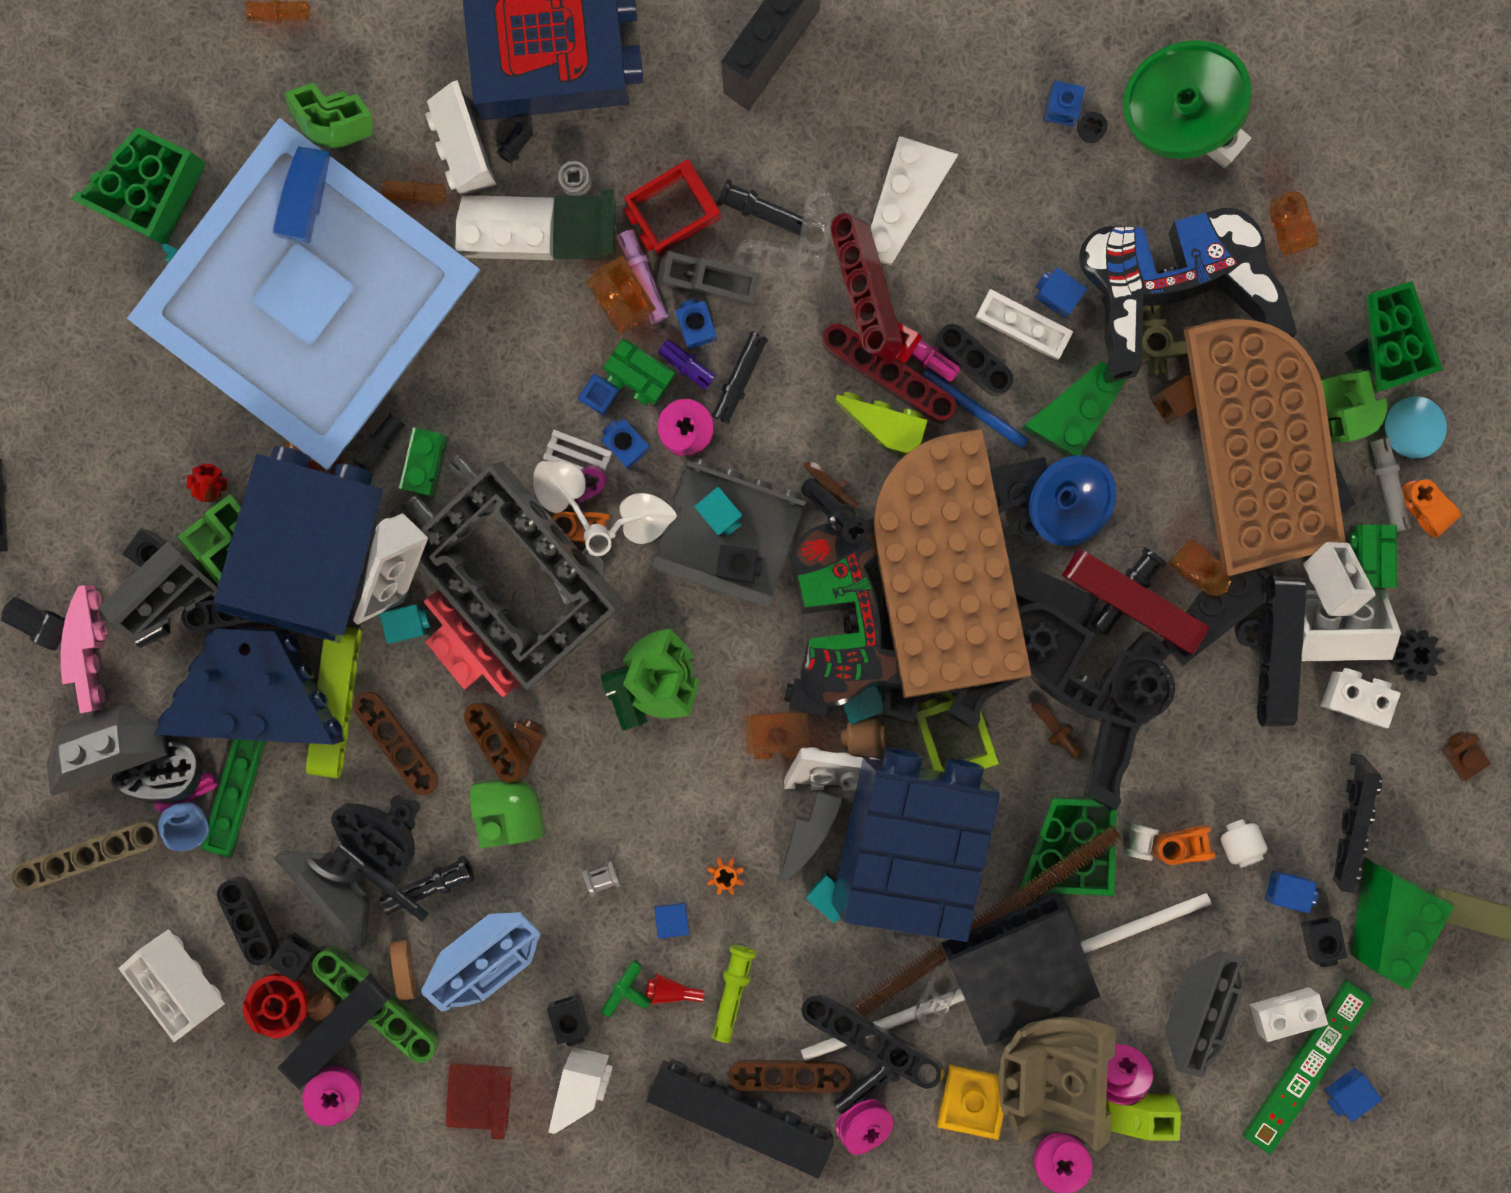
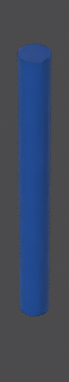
(978, 410)

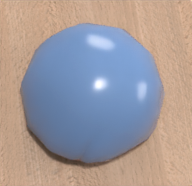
(183, 826)

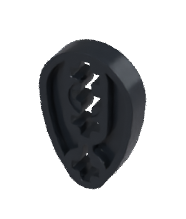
(163, 789)
(385, 828)

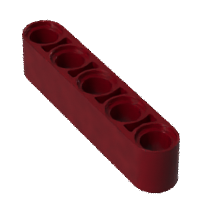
(853, 240)
(896, 387)
(1135, 601)

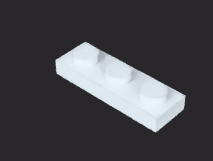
(1023, 325)

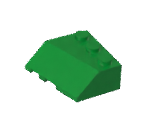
(144, 185)
(1398, 337)
(1066, 827)
(1396, 923)

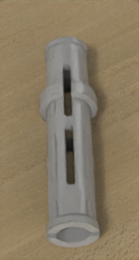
(1390, 484)

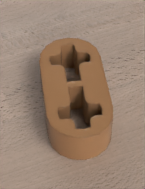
(403, 970)

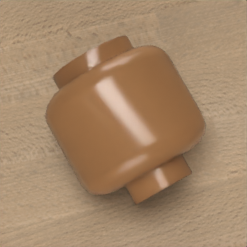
(865, 738)

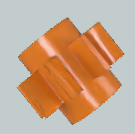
(721, 884)

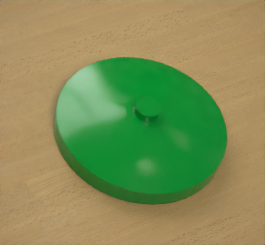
(1187, 99)

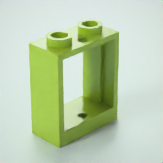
(930, 708)

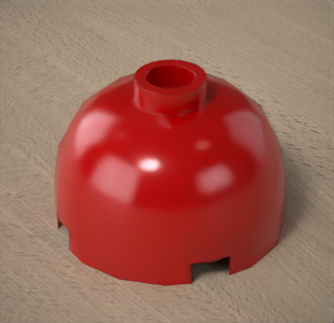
(276, 1005)

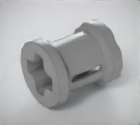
(601, 878)

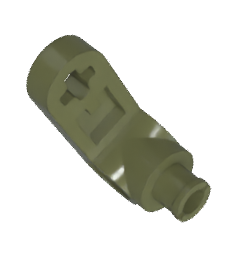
(1158, 327)

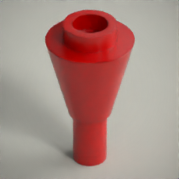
(665, 990)

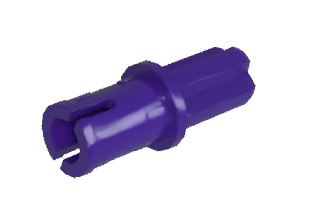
(686, 364)

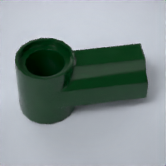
(622, 698)

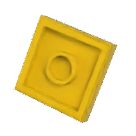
(971, 1103)

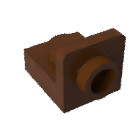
(528, 738)
(1465, 754)

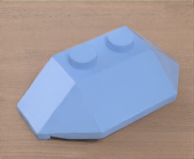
(481, 960)

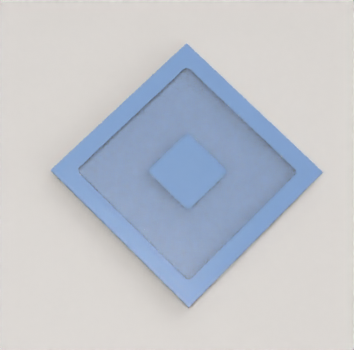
(302, 327)

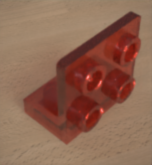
(479, 1098)

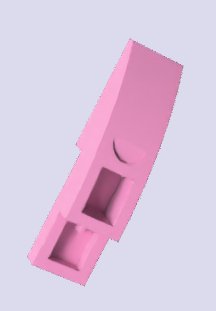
(80, 635)

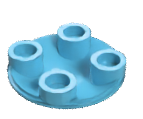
(1415, 427)

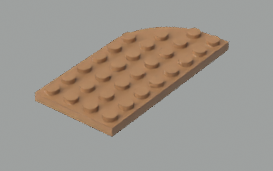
(1263, 443)
(947, 570)

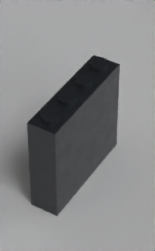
(764, 47)
(1021, 969)

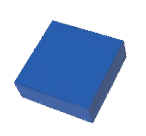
(599, 394)
(671, 920)

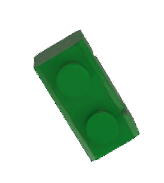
(638, 372)
(423, 462)
(1376, 552)

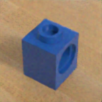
(1064, 103)
(1059, 292)
(698, 337)
(637, 449)
(1291, 891)
(1352, 1095)

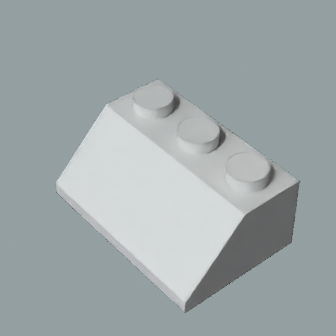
(459, 140)
(505, 227)
(388, 567)
(1365, 635)
(171, 985)
(581, 1085)

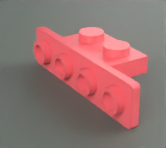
(464, 650)

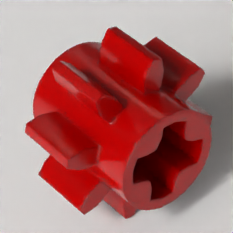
(206, 482)

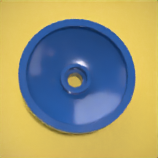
(1082, 509)

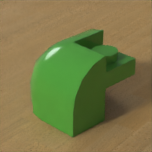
(329, 120)
(1352, 405)
(211, 537)
(661, 675)
(505, 813)

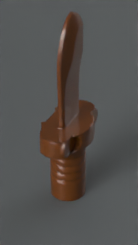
(834, 488)
(1060, 733)

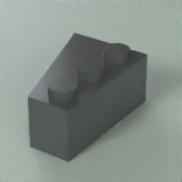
(157, 592)

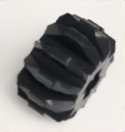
(1427, 655)

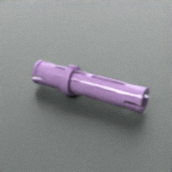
(639, 265)

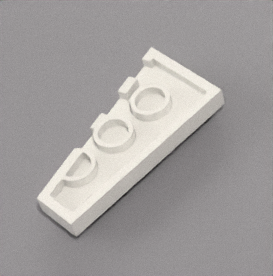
(908, 189)
(824, 768)

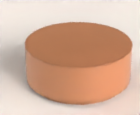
(321, 1004)

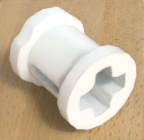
(1141, 842)

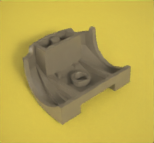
(1057, 1079)

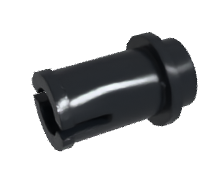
(514, 143)

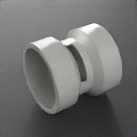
(578, 184)

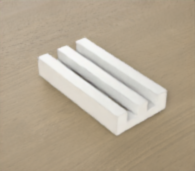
(559, 435)

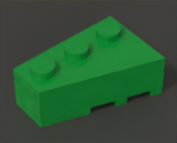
(1075, 413)

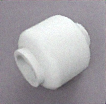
(1243, 843)

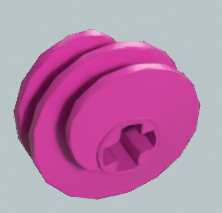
(672, 436)
(1128, 1076)
(330, 1111)
(864, 1126)
(1070, 1150)

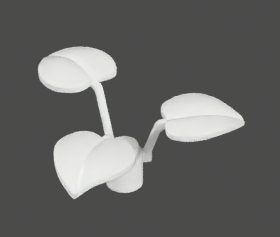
(642, 514)

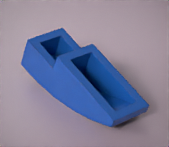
(302, 195)

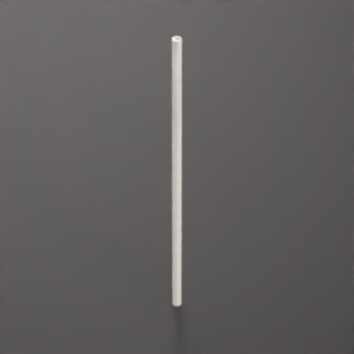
(1087, 945)

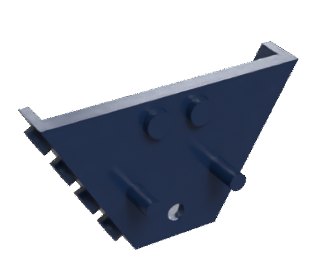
(251, 695)

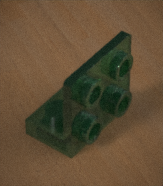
(585, 227)

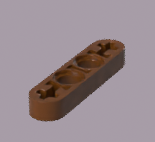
(391, 746)
(789, 1082)

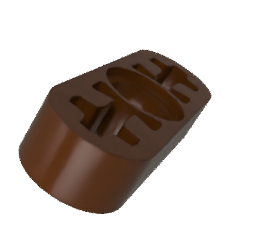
(483, 737)

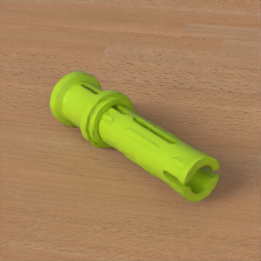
(735, 980)

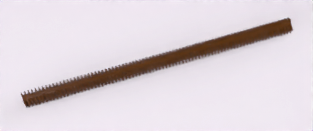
(1013, 904)

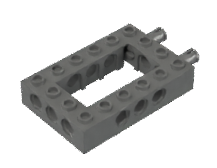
(476, 598)

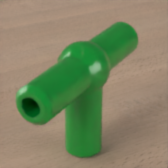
(623, 990)

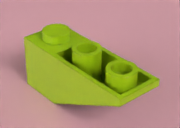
(890, 429)
(1150, 1119)

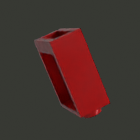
(689, 175)

